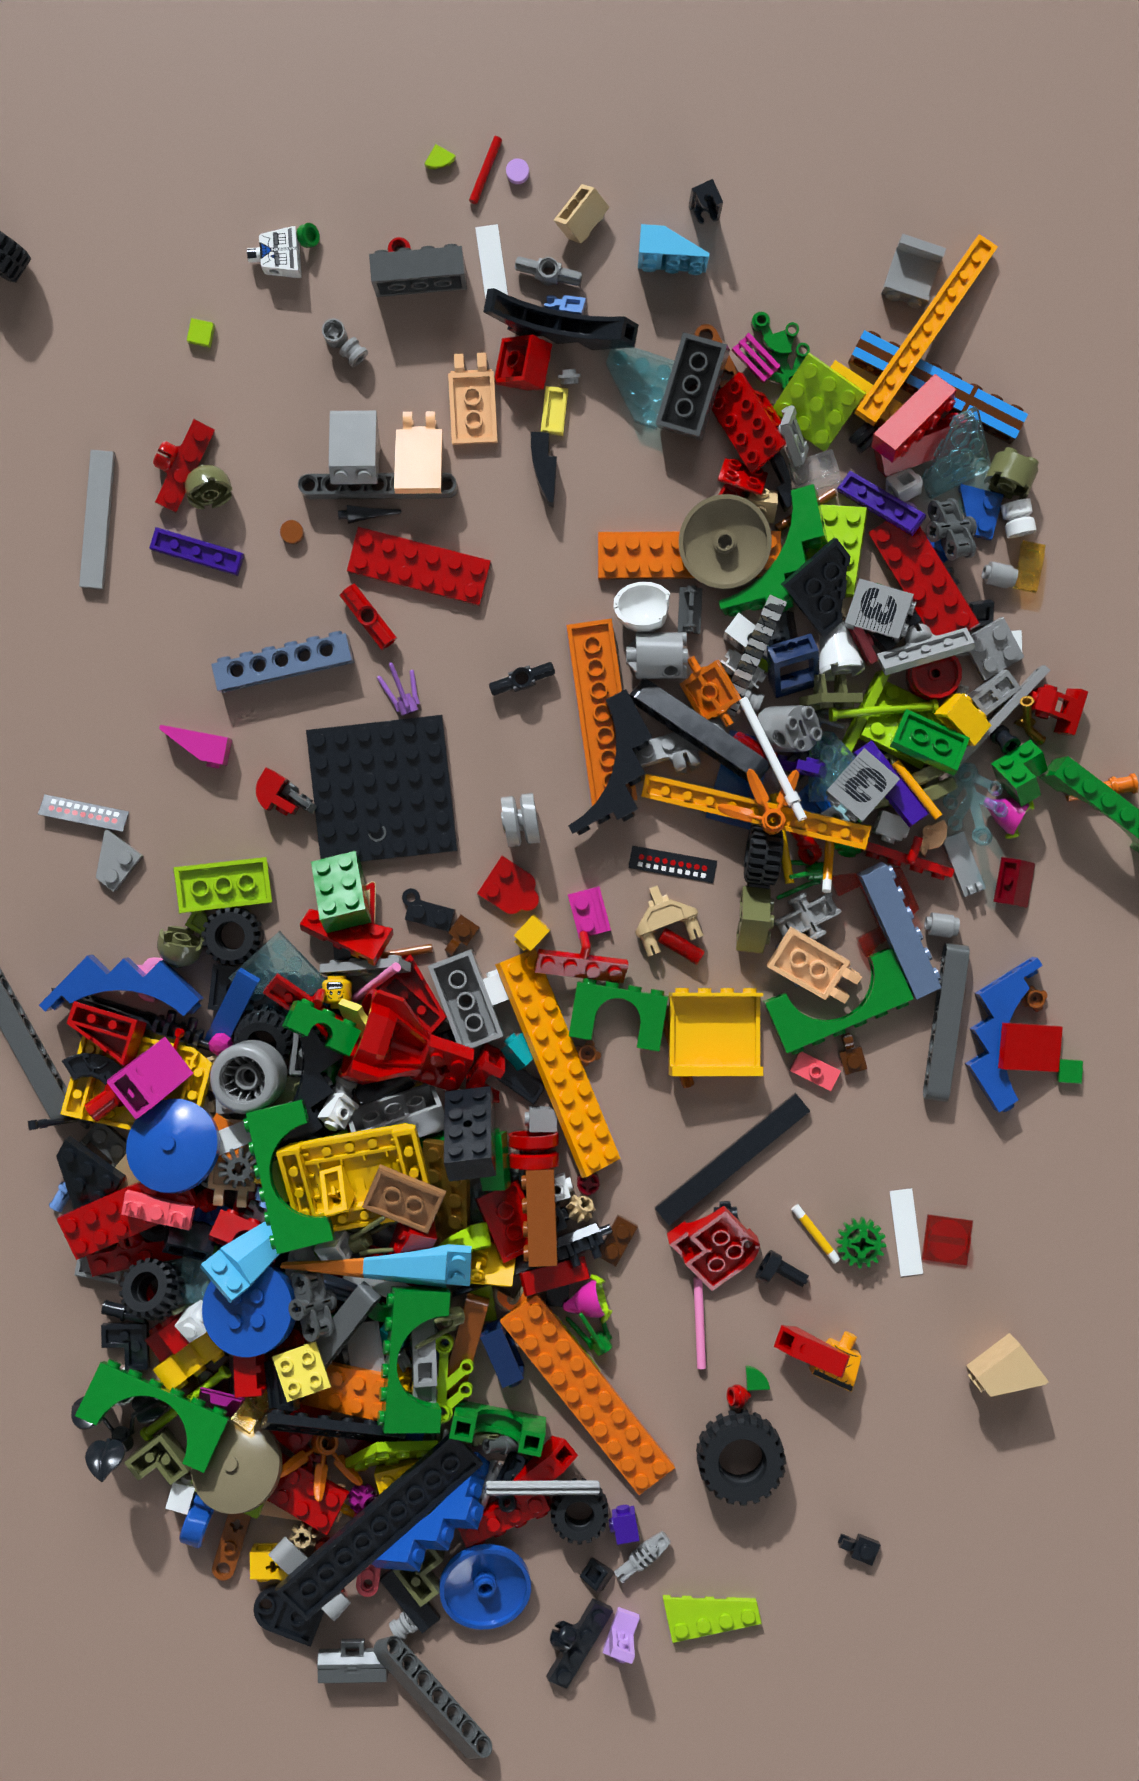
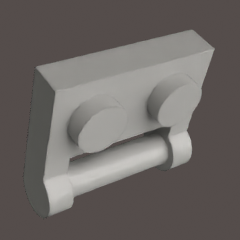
(796, 446)

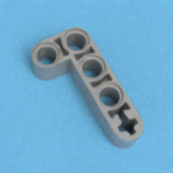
(289, 1557)

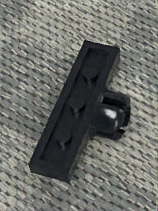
(576, 1641)

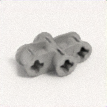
(813, 913)

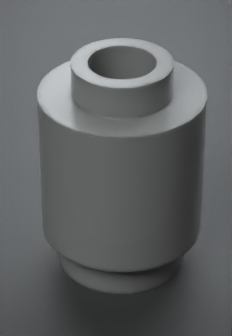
(999, 575)
(942, 925)

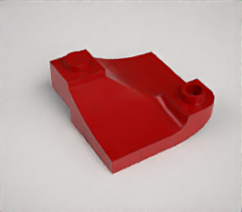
(715, 1246)

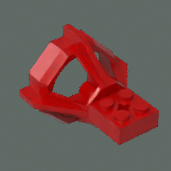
(409, 1051)

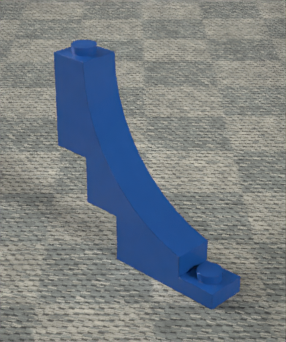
(93, 977)
(999, 1002)

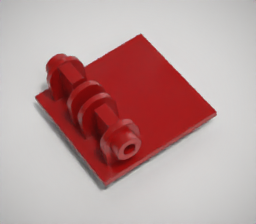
(738, 475)

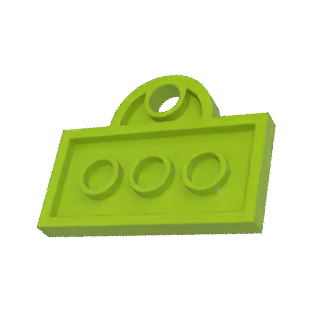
(848, 526)

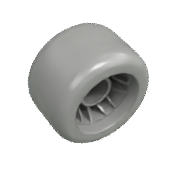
(232, 1080)

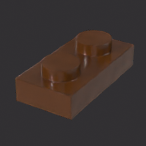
(617, 1240)

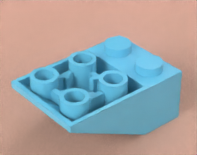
(668, 251)

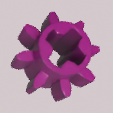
(361, 1496)

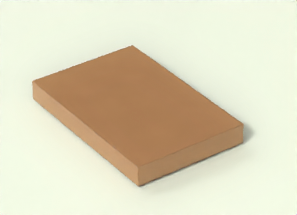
(403, 1199)

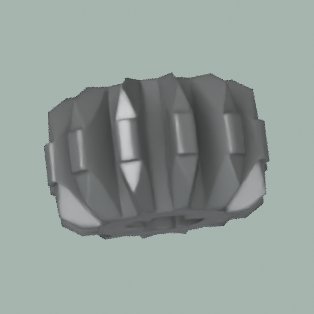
(230, 1164)

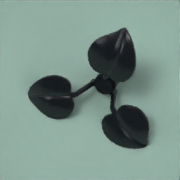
(106, 1456)

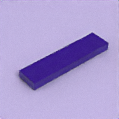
(881, 503)
(196, 551)
(900, 796)

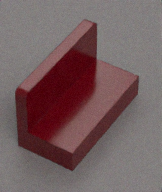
(1014, 882)

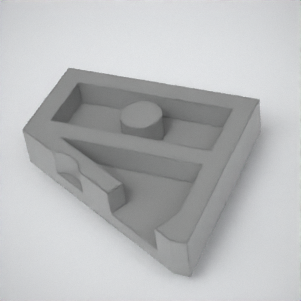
(115, 860)

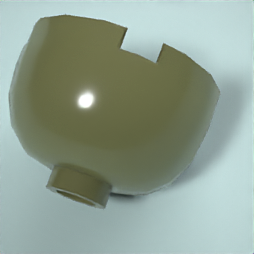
(208, 486)
(179, 946)

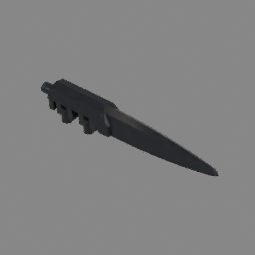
(156, 1026)
(567, 1247)

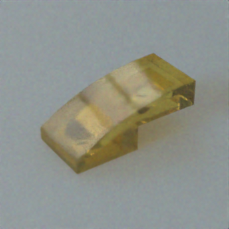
(1029, 566)
(251, 1412)

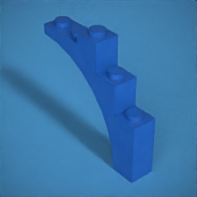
(437, 1529)

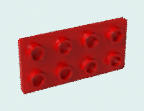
(748, 422)

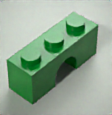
(341, 1034)

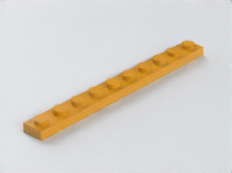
(925, 330)
(708, 799)

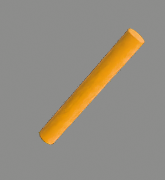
(916, 789)

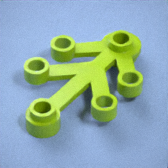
(444, 1382)

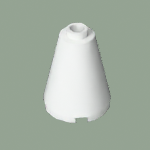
(839, 654)

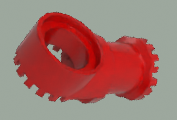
(807, 842)

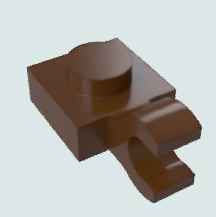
(462, 931)
(852, 1057)

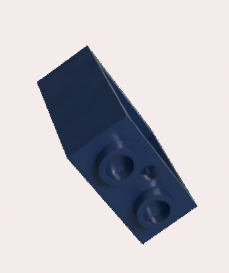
(779, 656)
(503, 1354)

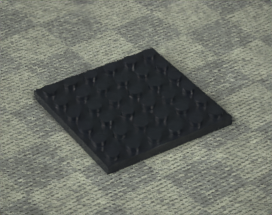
(379, 778)

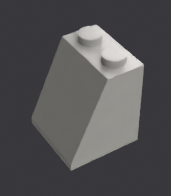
(354, 447)

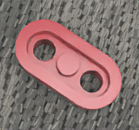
(371, 1573)

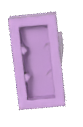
(620, 1636)

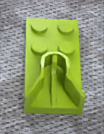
(222, 885)

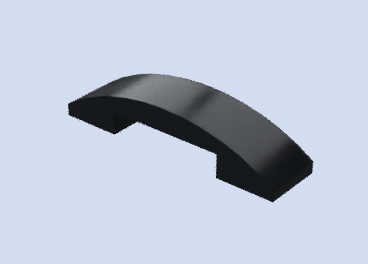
(782, 473)

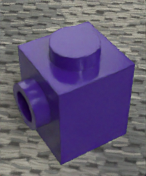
(624, 1524)

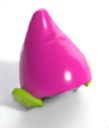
(1013, 818)
(590, 1300)

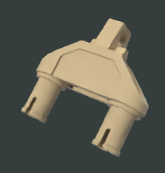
(663, 912)

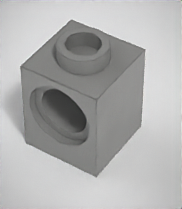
(541, 1119)

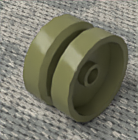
(930, 783)

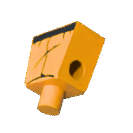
(845, 1345)

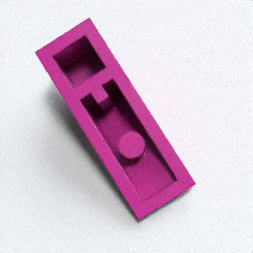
(204, 746)

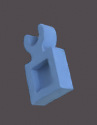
(567, 304)

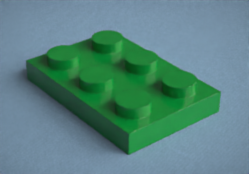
(930, 742)

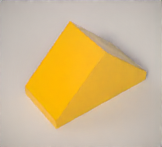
(336, 1191)

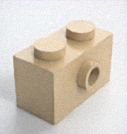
(581, 213)

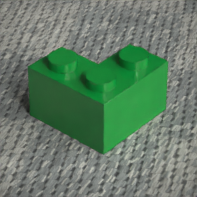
(1019, 771)

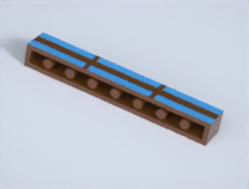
(997, 416)

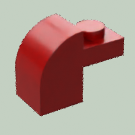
(269, 791)

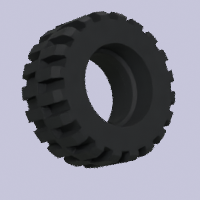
(740, 1486)

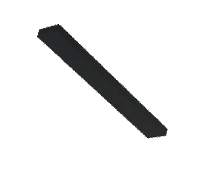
(732, 1159)

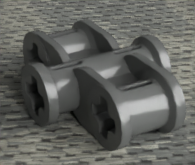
(951, 529)
(310, 1315)

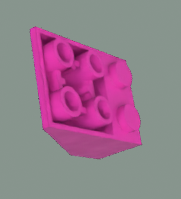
(149, 1077)

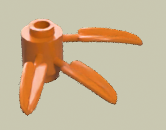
(761, 798)
(321, 1468)

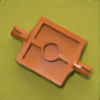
(710, 690)

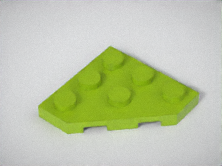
(388, 1453)

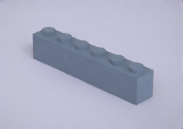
(899, 929)

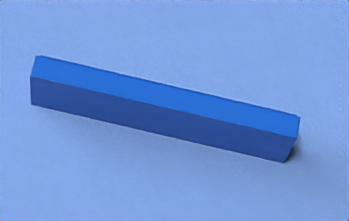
(234, 1004)

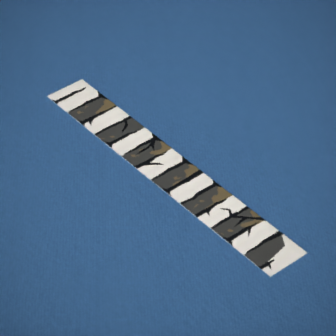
(756, 647)

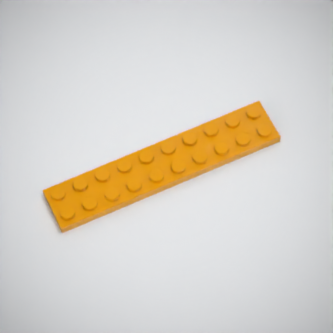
(558, 1063)

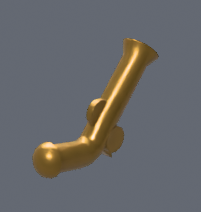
(1027, 722)

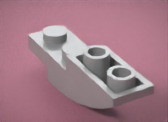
(423, 1362)

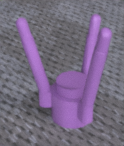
(406, 703)

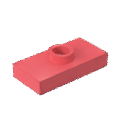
(864, 644)
(815, 1070)

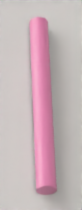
(375, 982)
(699, 1323)

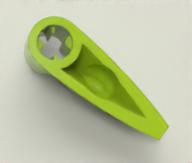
(474, 1235)

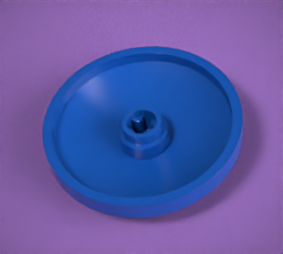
(173, 1146)
(485, 1586)

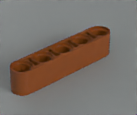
(467, 1337)

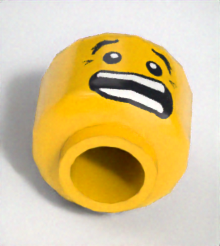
(336, 989)

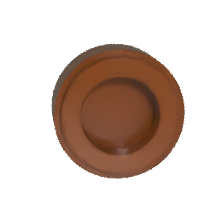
(292, 532)

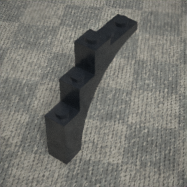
(560, 326)
(630, 734)
(312, 1085)

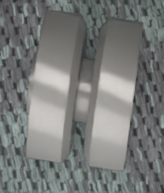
(520, 820)

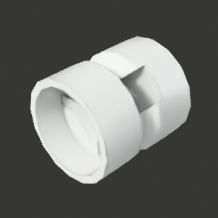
(1018, 518)

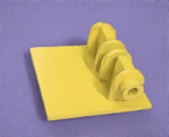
(301, 1371)

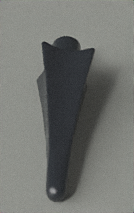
(357, 513)

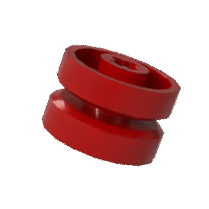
(927, 687)
(533, 1150)

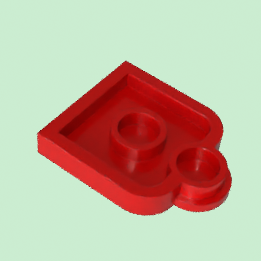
(510, 888)

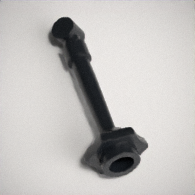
(44, 1123)

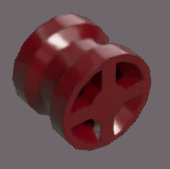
(588, 1187)

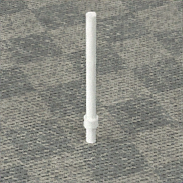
(792, 797)

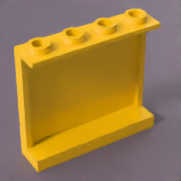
(714, 1032)

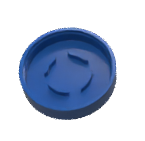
(255, 1319)

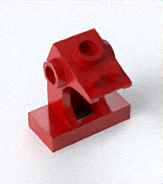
(1069, 716)
(489, 1062)

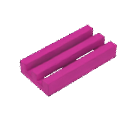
(754, 343)

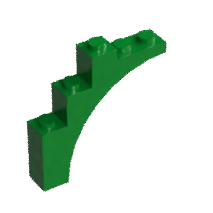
(805, 532)

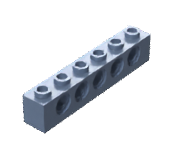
(225, 666)

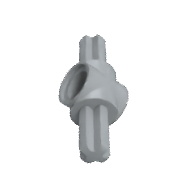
(536, 267)

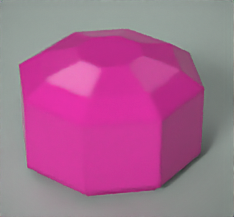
(219, 1043)

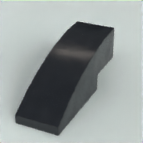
(544, 465)

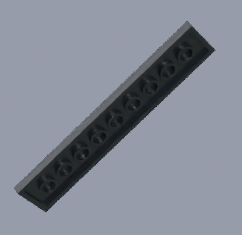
(378, 1526)

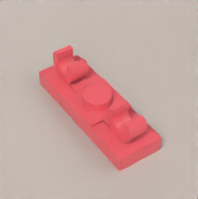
(158, 1210)

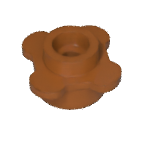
(1037, 1005)
(587, 1059)

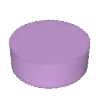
(517, 171)

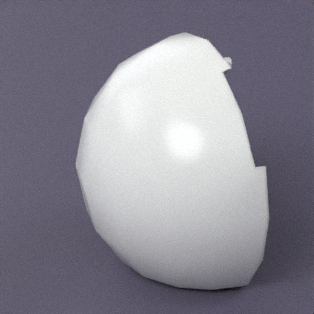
(642, 606)

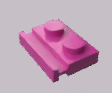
(589, 911)

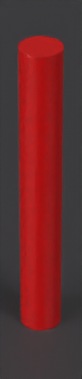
(485, 170)

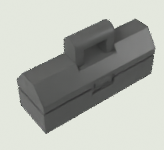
(350, 1666)

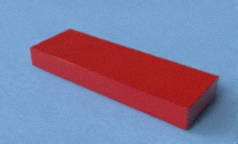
(552, 1277)

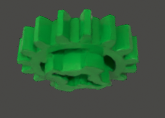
(870, 1243)

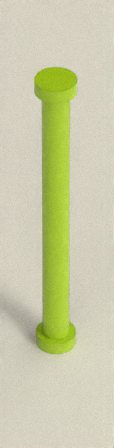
(835, 714)
(147, 1432)

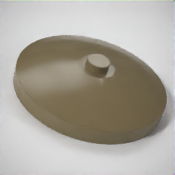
(725, 541)
(241, 1471)

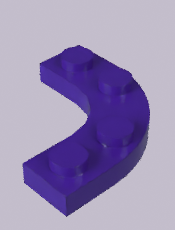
(810, 767)

